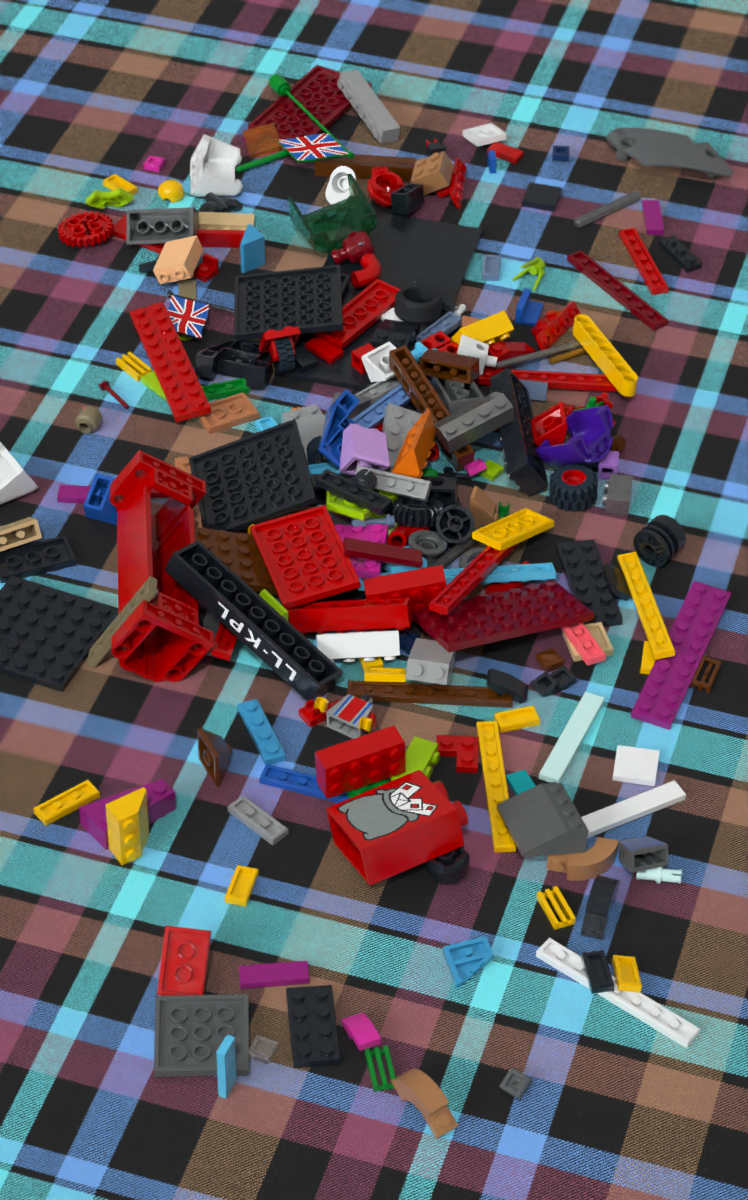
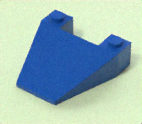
(335, 423)

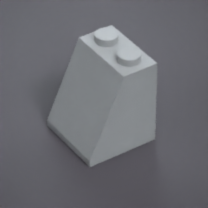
(430, 662)

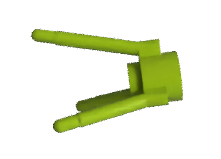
(534, 267)

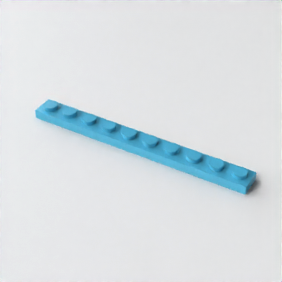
(502, 574)

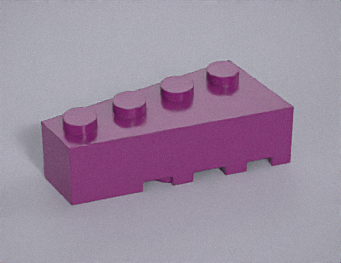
(160, 802)

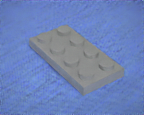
(396, 426)

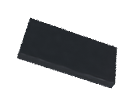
(36, 558)

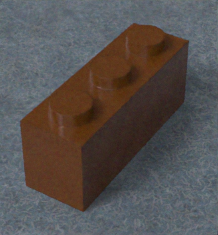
(449, 366)

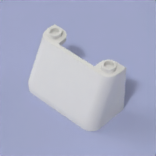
(214, 168)
(13, 478)

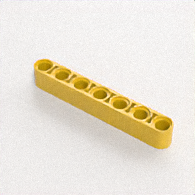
(605, 355)

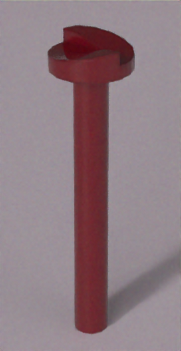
(105, 386)

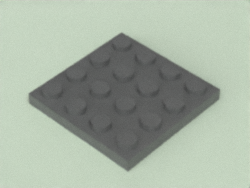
(192, 1030)

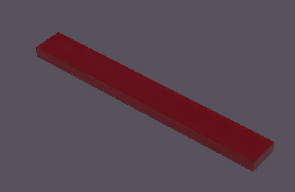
(617, 290)

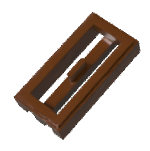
(701, 684)

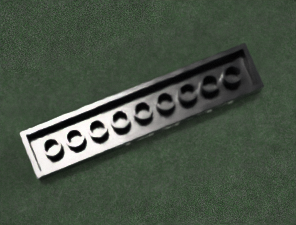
(253, 621)

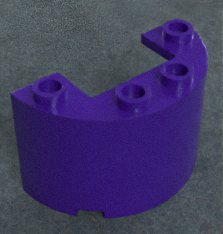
(588, 442)

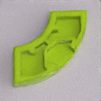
(109, 199)

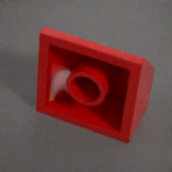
(550, 425)

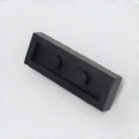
(680, 254)

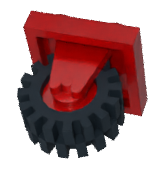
(281, 346)

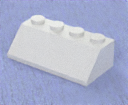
(360, 644)

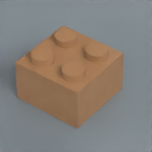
(433, 172)

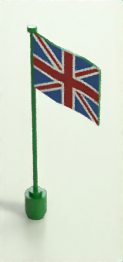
(308, 147)

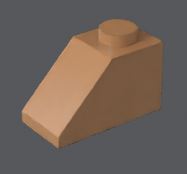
(482, 508)

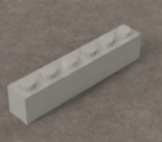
(368, 106)

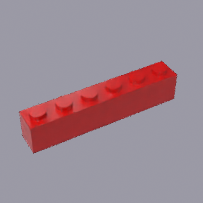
(352, 615)

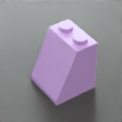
(363, 448)

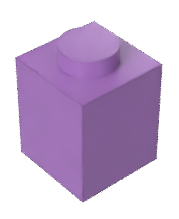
(608, 465)

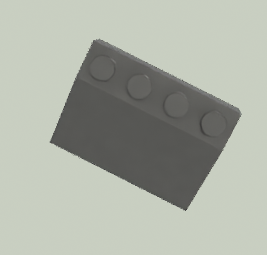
(544, 821)

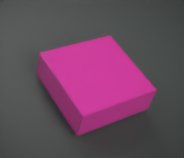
(154, 163)
(474, 467)

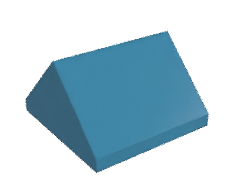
(252, 249)

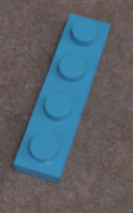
(261, 732)

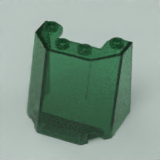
(332, 224)

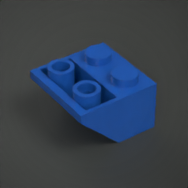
(98, 503)

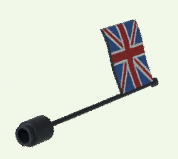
(191, 315)

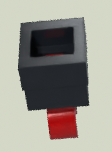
(434, 147)

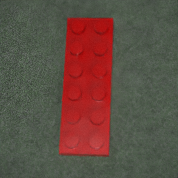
(362, 313)

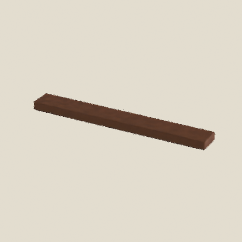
(429, 694)

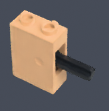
(175, 261)

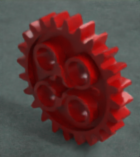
(74, 232)

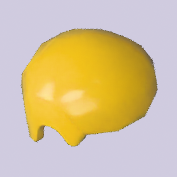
(171, 190)

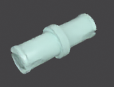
(660, 875)

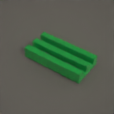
(378, 1053)

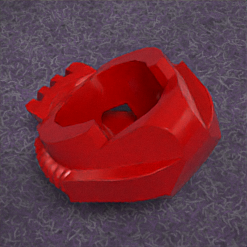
(383, 184)

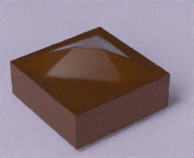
(549, 659)

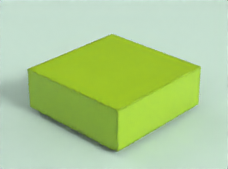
(492, 471)

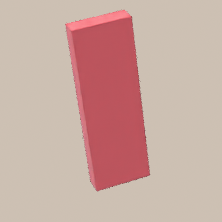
(584, 643)

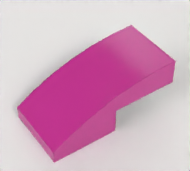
(361, 1031)

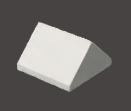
(377, 363)

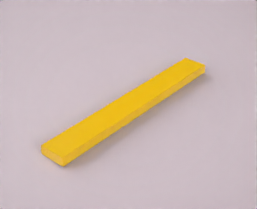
(646, 606)
(494, 783)

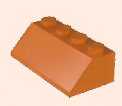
(416, 447)

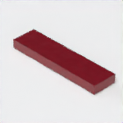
(382, 552)

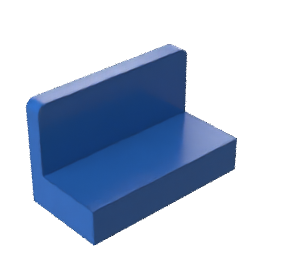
(528, 311)

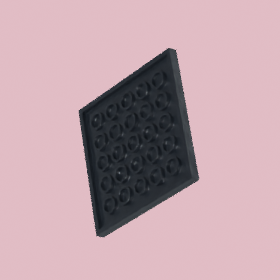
(288, 298)
(254, 479)
(47, 632)

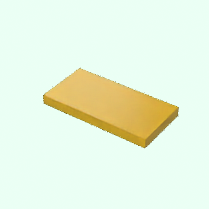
(513, 529)

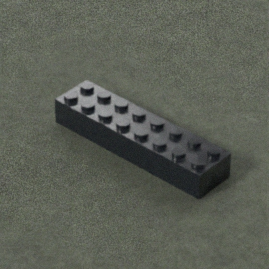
(517, 436)

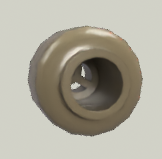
(88, 419)

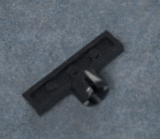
(356, 489)

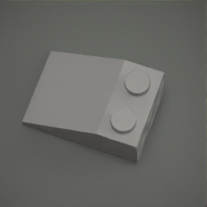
(309, 421)

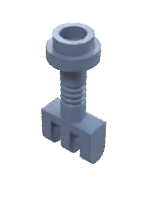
(388, 520)

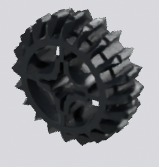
(416, 512)

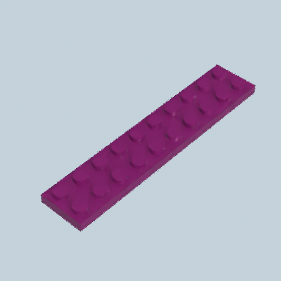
(690, 637)

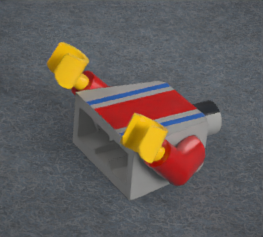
(349, 715)

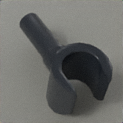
(448, 472)

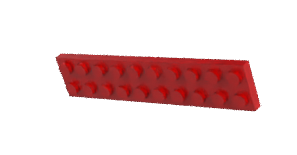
(170, 362)

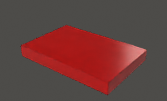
(184, 961)

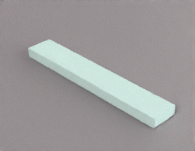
(571, 738)

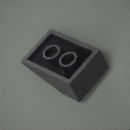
(396, 333)

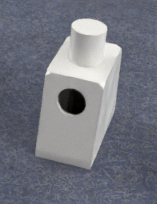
(477, 349)

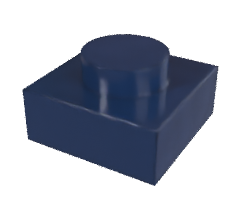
(560, 153)

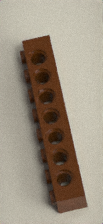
(424, 397)

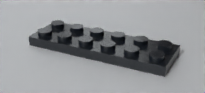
(588, 581)

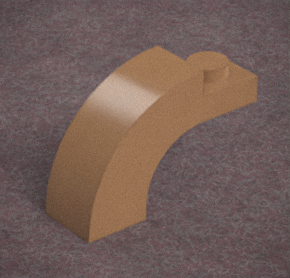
(586, 864)
(428, 1098)

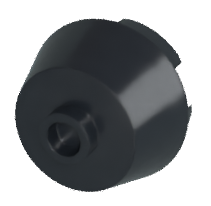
(450, 866)

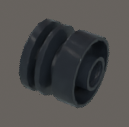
(659, 540)

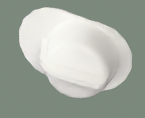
(338, 185)

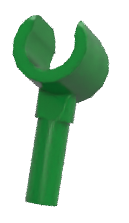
(503, 510)

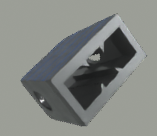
(642, 853)

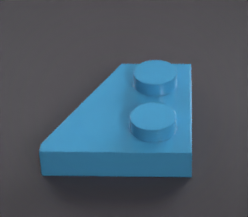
(467, 958)

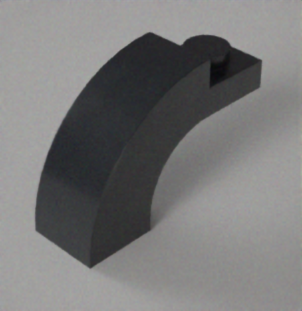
(598, 906)

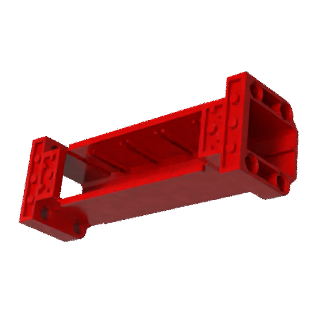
(161, 635)

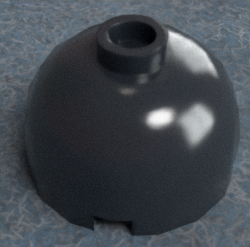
(454, 524)

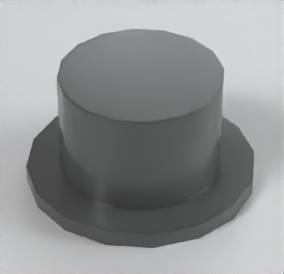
(429, 544)

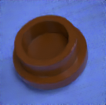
(618, 444)

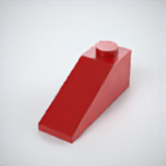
(508, 350)

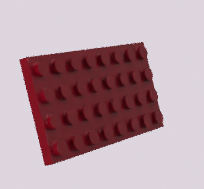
(318, 94)
(503, 616)

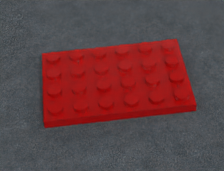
(304, 557)

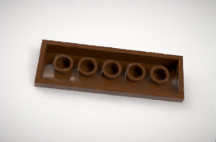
(363, 165)

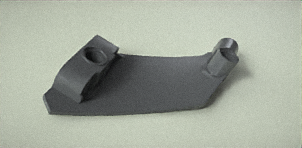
(667, 149)

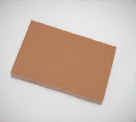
(229, 413)

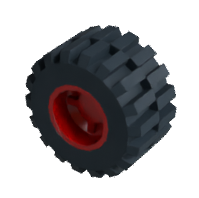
(573, 487)

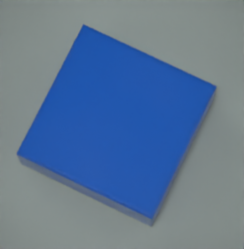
(492, 161)

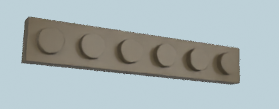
(98, 651)

